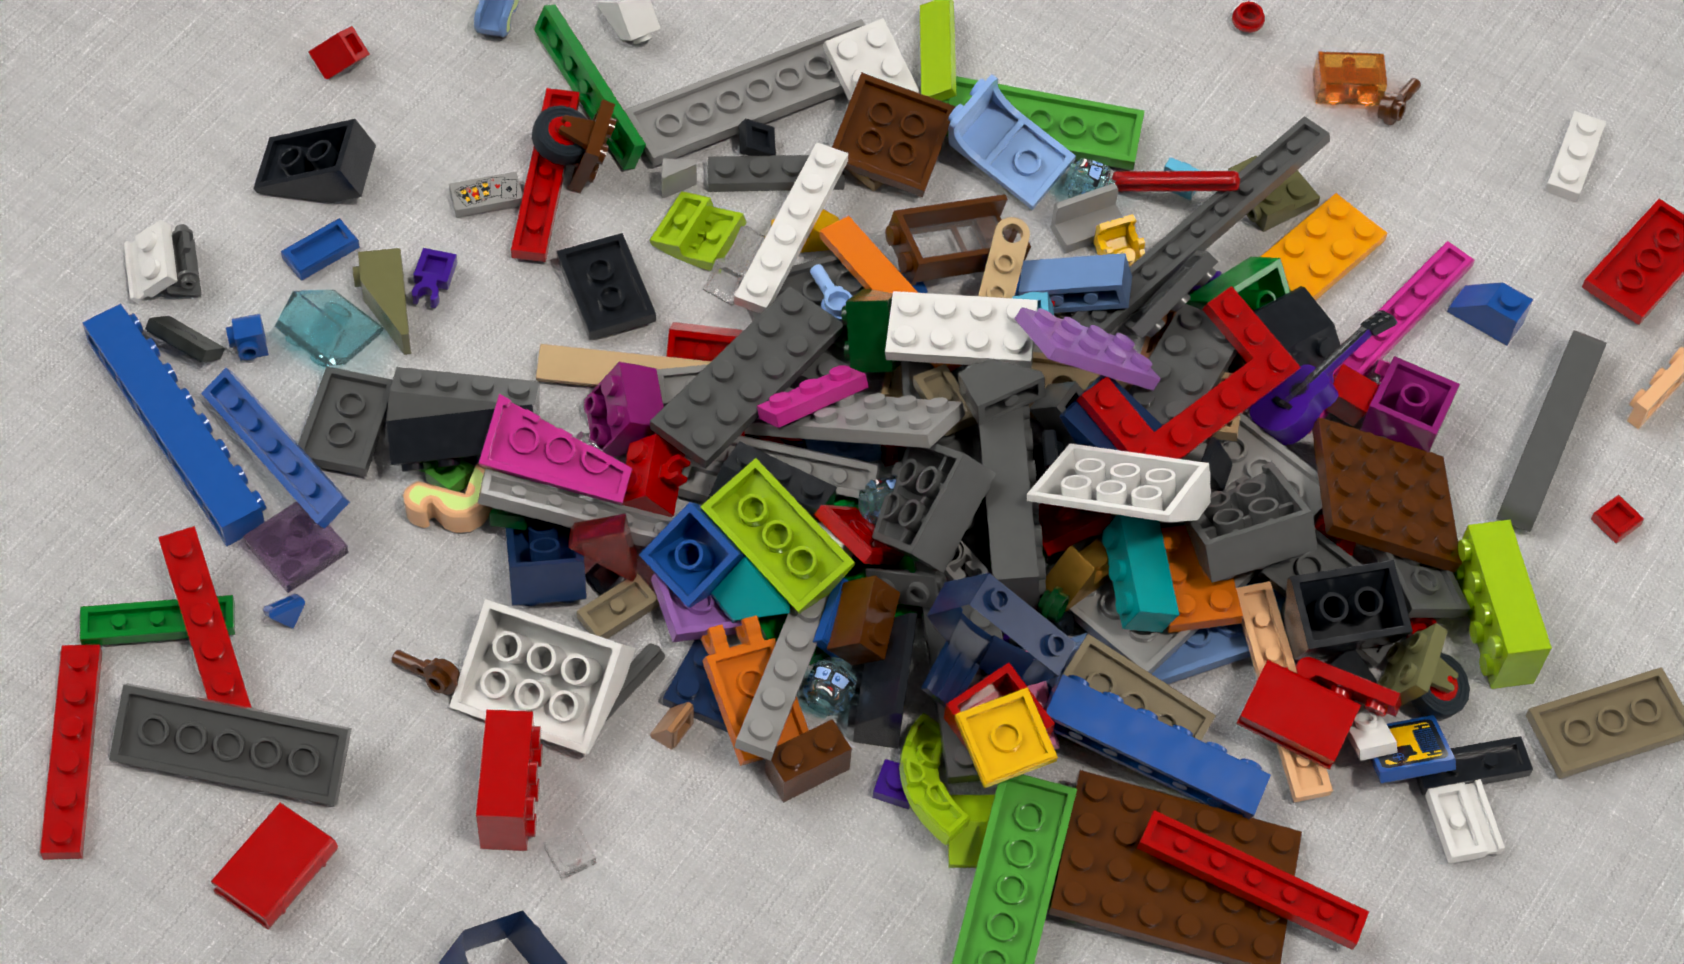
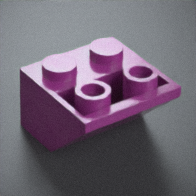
(622, 407)

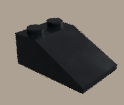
(317, 163)

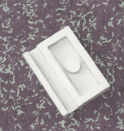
(150, 262)
(1464, 821)

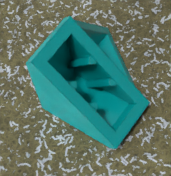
(748, 594)

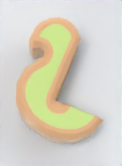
(452, 509)

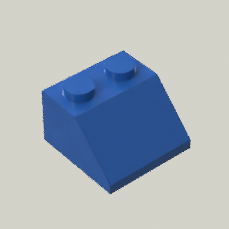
(692, 555)

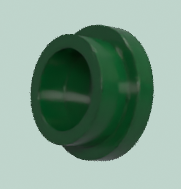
(1053, 604)

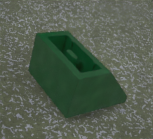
(867, 324)

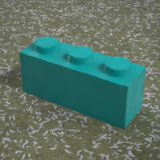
(1140, 574)

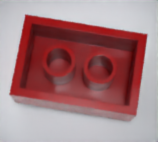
(508, 780)

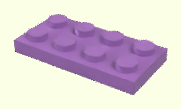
(1087, 348)

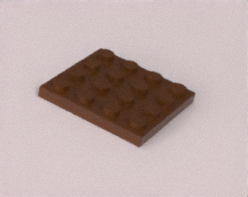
(1385, 495)

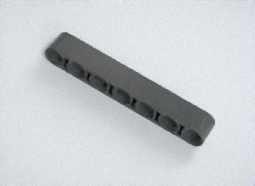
(1551, 431)

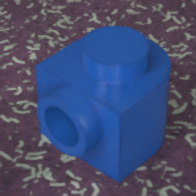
(248, 336)

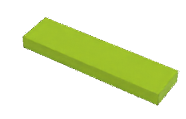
(938, 49)

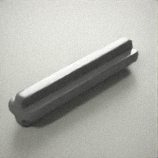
(638, 671)

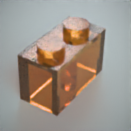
(1349, 78)

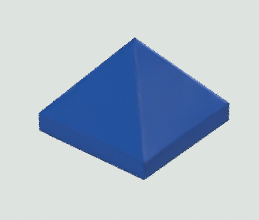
(286, 610)

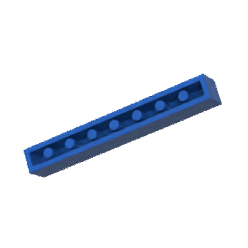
(174, 424)

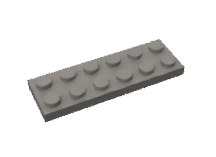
(872, 421)

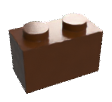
(864, 620)
(808, 760)

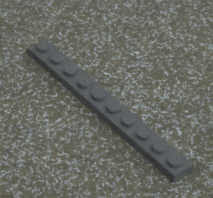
(1214, 219)

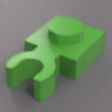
(451, 477)

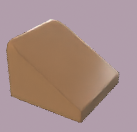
(674, 725)

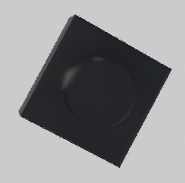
(756, 138)

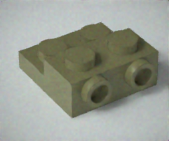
(1285, 202)

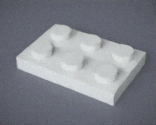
(868, 51)

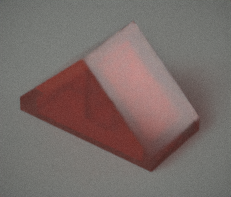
(606, 543)

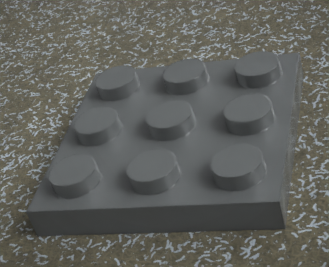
(1172, 294)

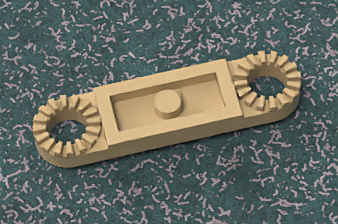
(1004, 260)

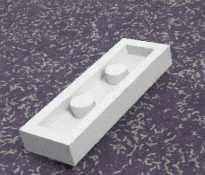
(1575, 156)

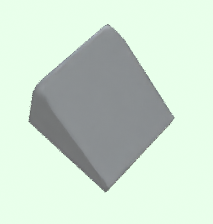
(677, 175)

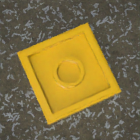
(1006, 737)

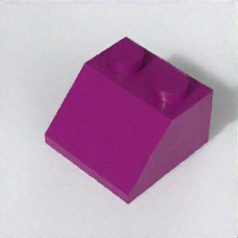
(1410, 405)

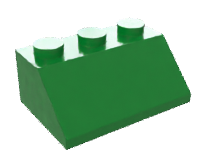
(1254, 279)

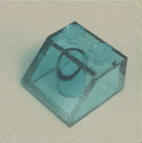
(326, 326)

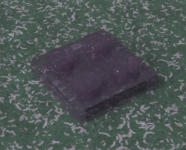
(294, 546)

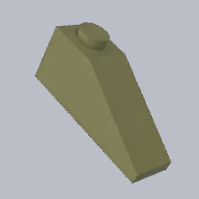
(383, 291)

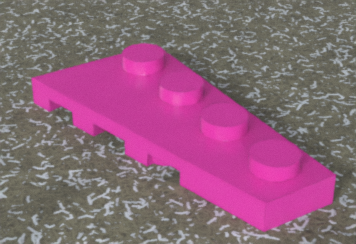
(540, 452)

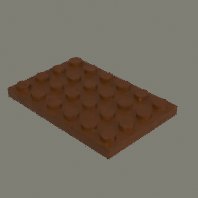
(1134, 894)

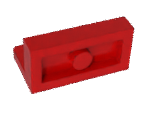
(698, 341)

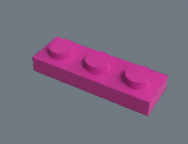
(812, 396)

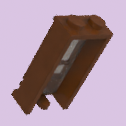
(946, 237)

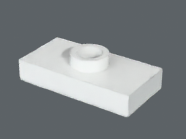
(1371, 735)

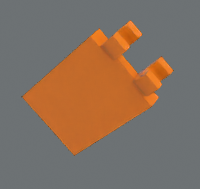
(736, 676)

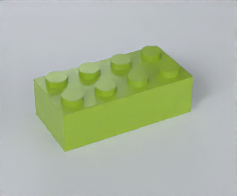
(1502, 605)

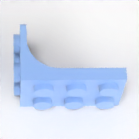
(1007, 144)

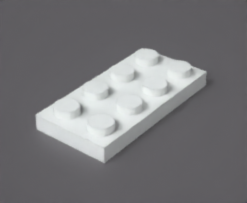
(957, 329)

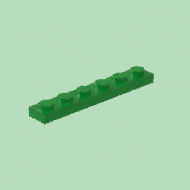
(585, 78)

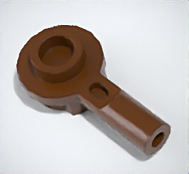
(1394, 103)
(439, 673)

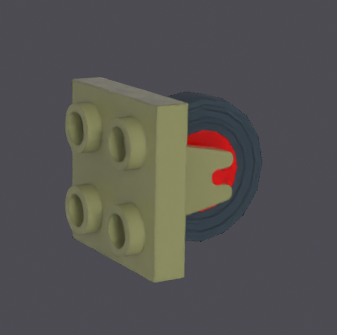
(1426, 675)

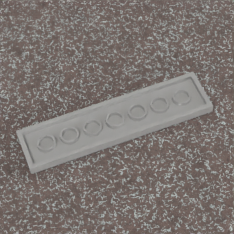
(753, 91)

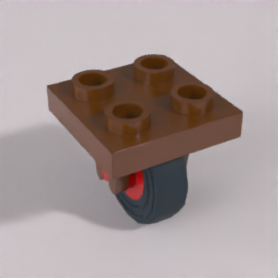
(571, 139)

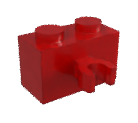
(654, 475)

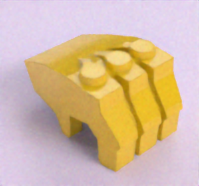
(1118, 238)

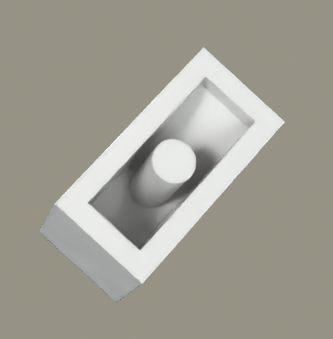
(630, 18)

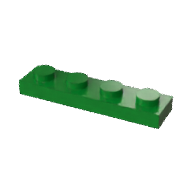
(141, 621)

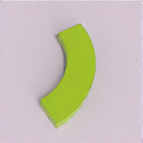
(922, 783)

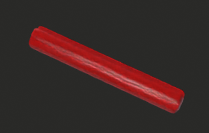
(1176, 181)

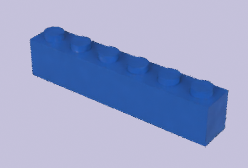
(1155, 748)

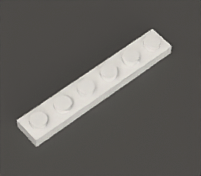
(791, 228)

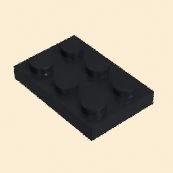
(606, 286)

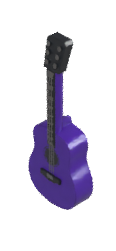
(1297, 403)

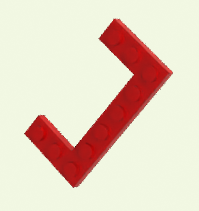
(1265, 370)

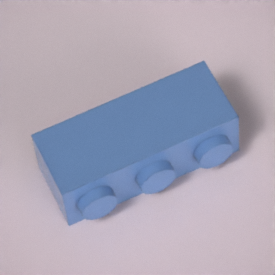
(1080, 282)

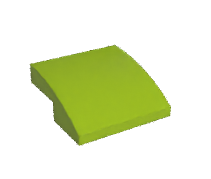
(697, 230)

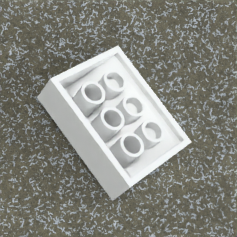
(1125, 484)
(542, 668)

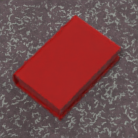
(1298, 714)
(274, 865)

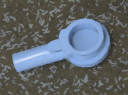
(834, 296)

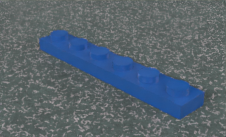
(275, 448)

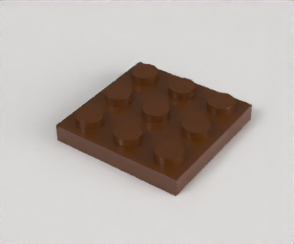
(893, 134)

